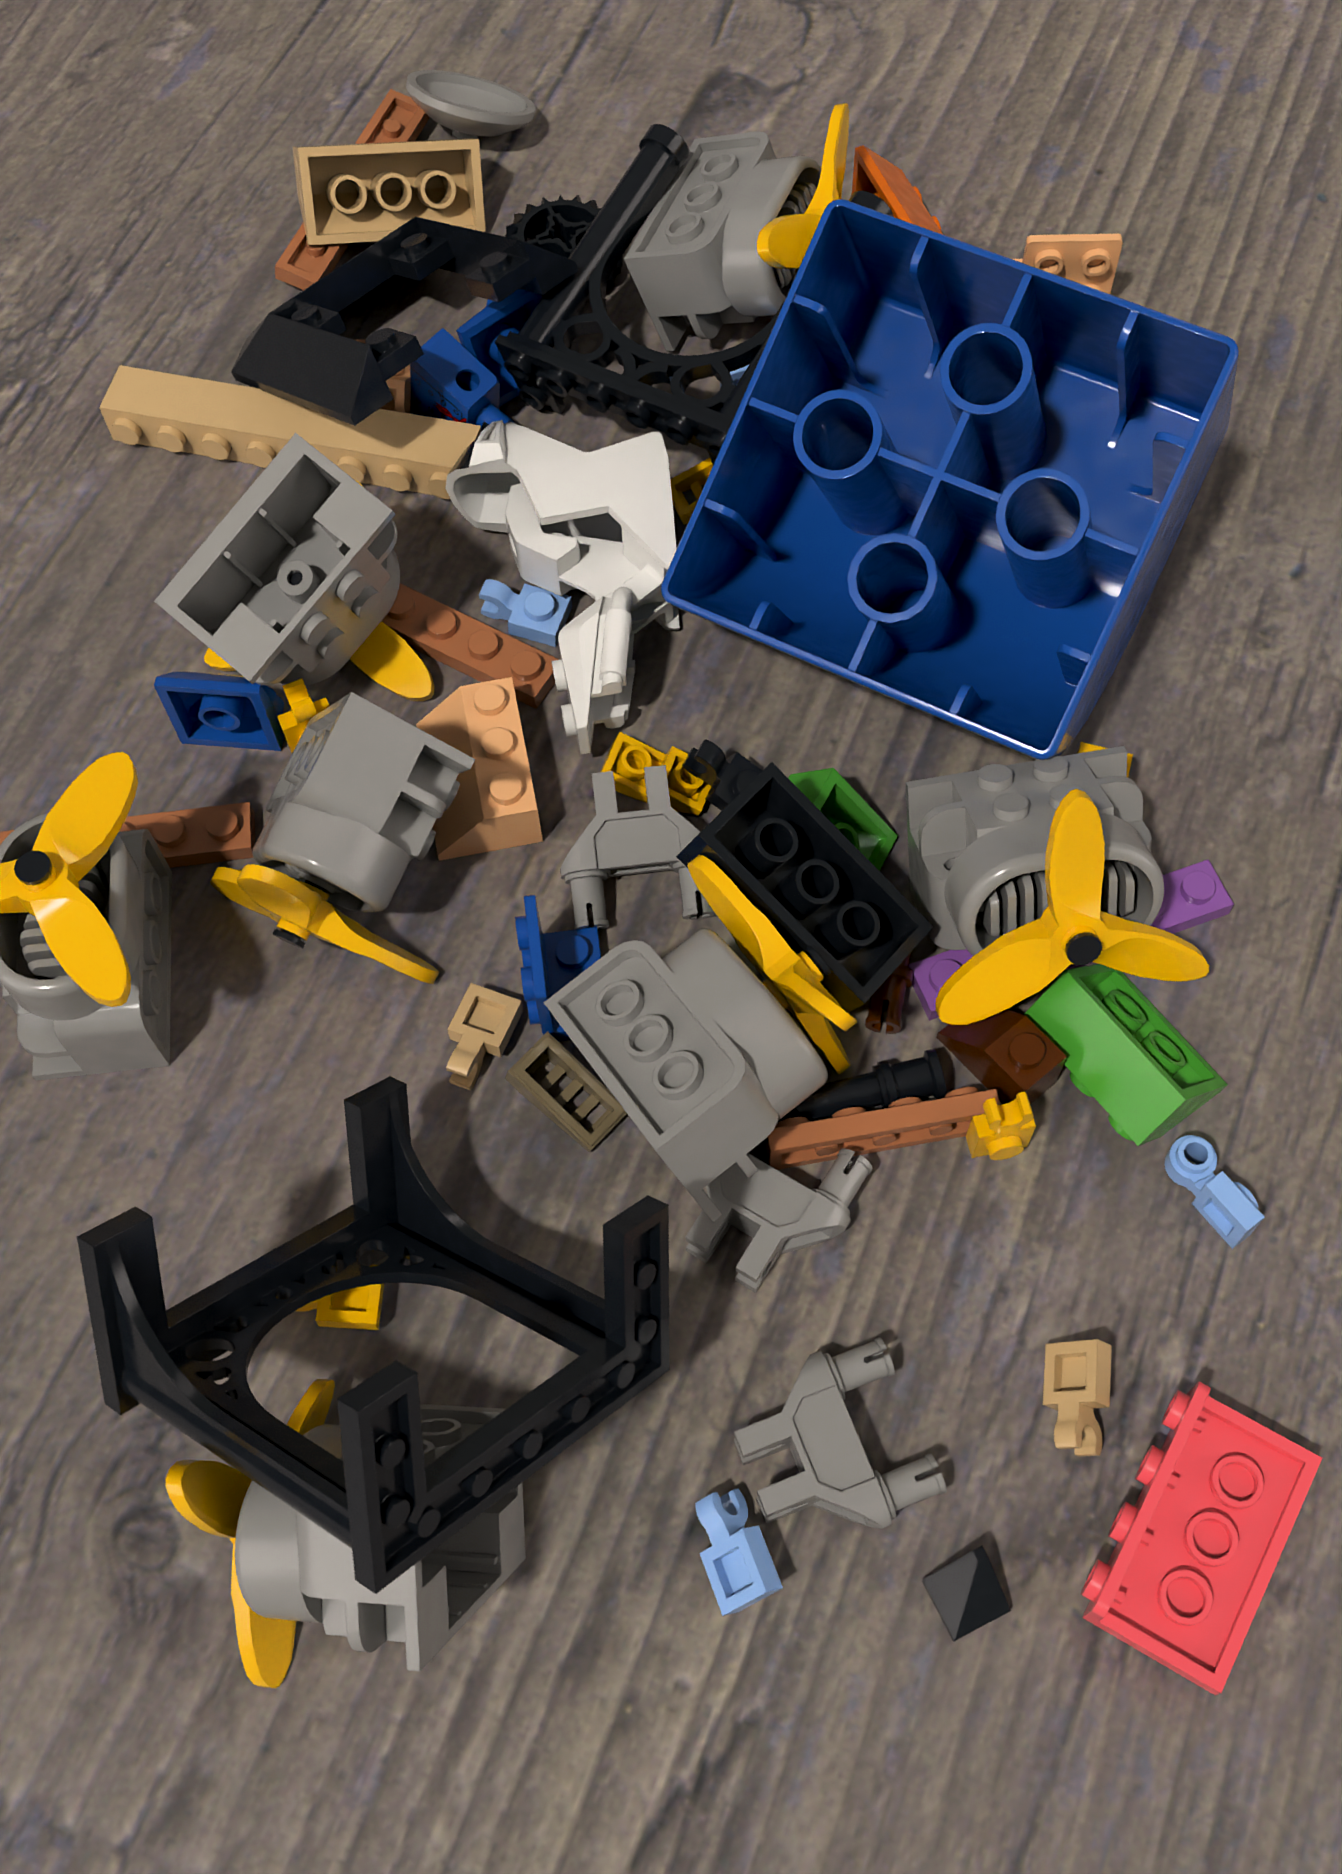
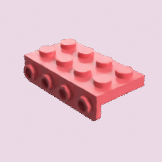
(1200, 1538)

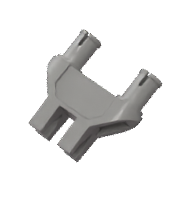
(629, 845)
(776, 1213)
(828, 1450)

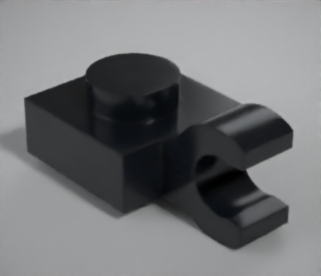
(725, 776)

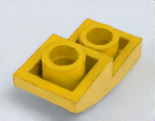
(627, 761)

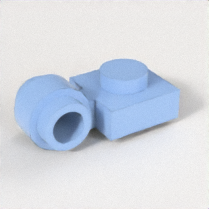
(1223, 1203)

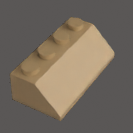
(376, 187)

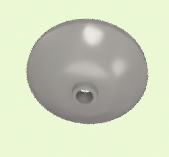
(469, 103)

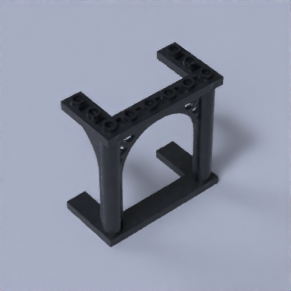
(381, 1492)

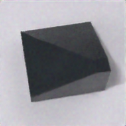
(967, 1593)

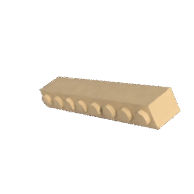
(254, 426)

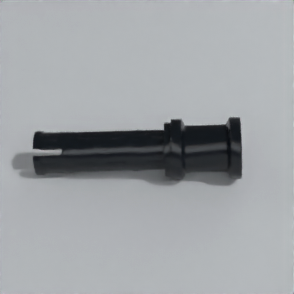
(884, 1085)

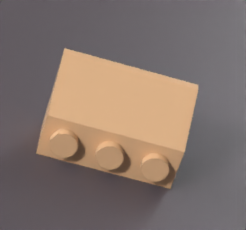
(497, 795)

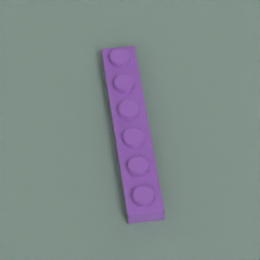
(1190, 898)

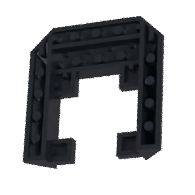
(299, 343)

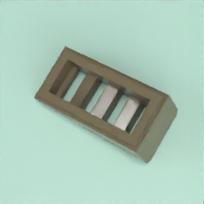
(565, 1063)

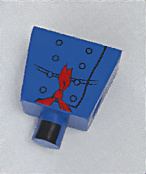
(454, 384)

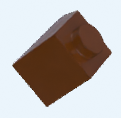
(1006, 1054)

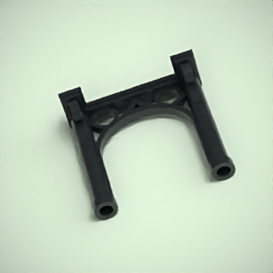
(548, 360)

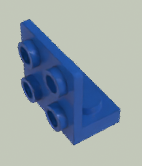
(551, 963)

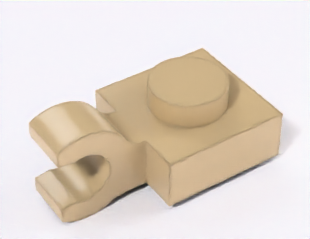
(480, 1026)
(1074, 1384)

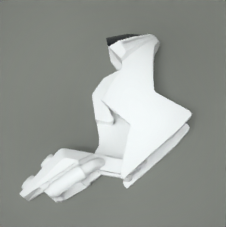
(583, 525)

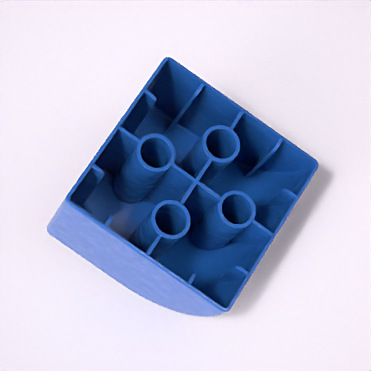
(955, 478)

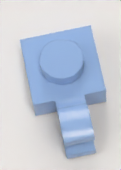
(531, 615)
(739, 1557)

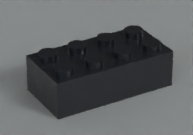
(812, 885)

